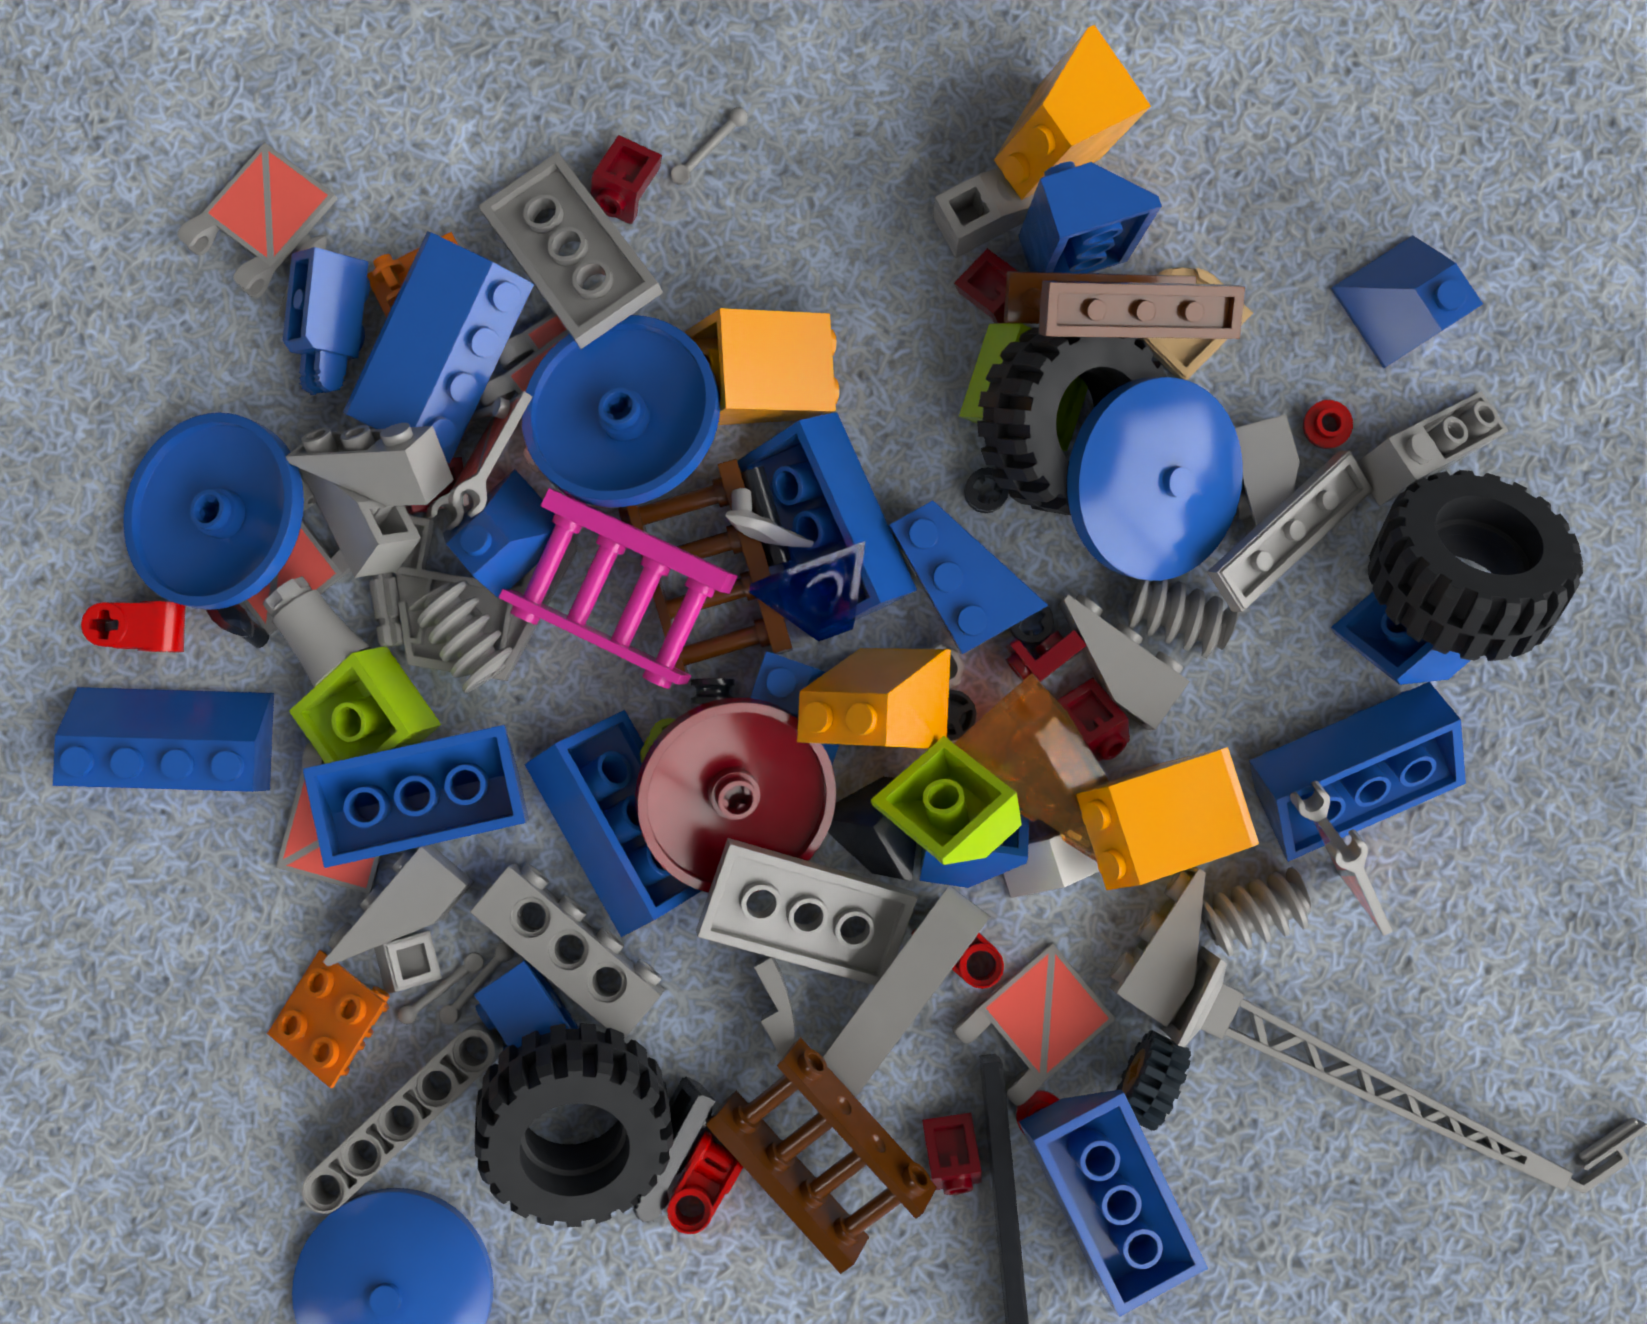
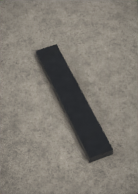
(1003, 1189)

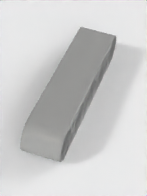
(904, 989)
(386, 1133)

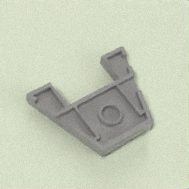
(416, 582)

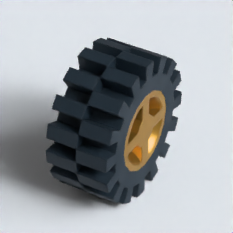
(1154, 1078)

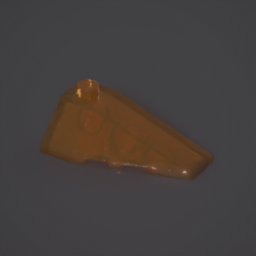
(1040, 756)

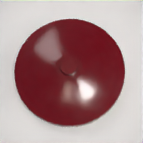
(735, 776)

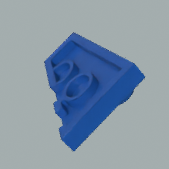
(962, 578)

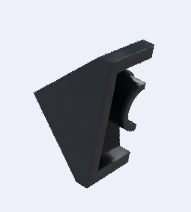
(871, 835)

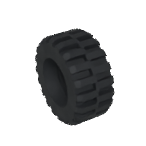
(1025, 402)
(1460, 607)
(572, 1179)

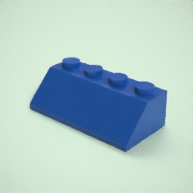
(1084, 219)
(439, 342)
(829, 501)
(165, 740)
(1367, 765)
(415, 796)
(592, 797)
(1114, 1197)

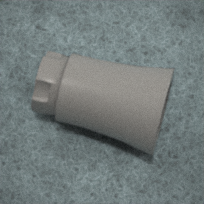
(312, 628)

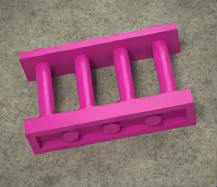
(657, 561)

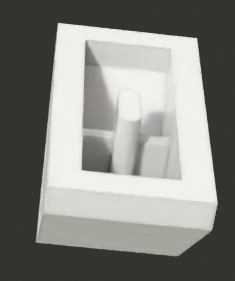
(1049, 867)

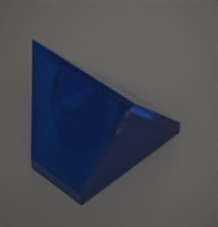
(817, 593)

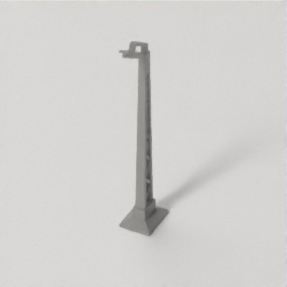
(1214, 1004)

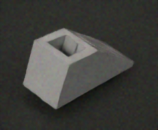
(978, 211)
(1430, 446)
(385, 465)
(1268, 468)
(367, 532)
(1132, 677)
(415, 898)
(1165, 960)

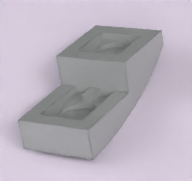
(779, 1020)

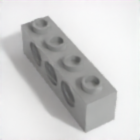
(503, 914)

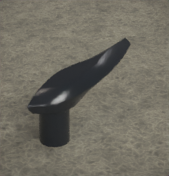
(237, 621)

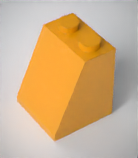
(1072, 114)
(769, 364)
(879, 700)
(1167, 819)

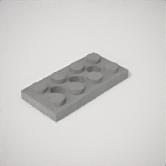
(559, 278)
(794, 883)

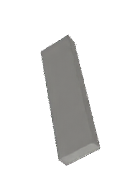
(1290, 531)

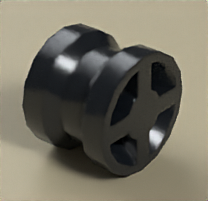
(960, 714)

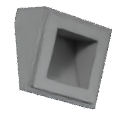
(407, 962)

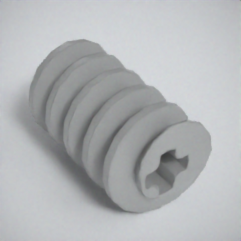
(1182, 615)
(462, 633)
(1257, 910)

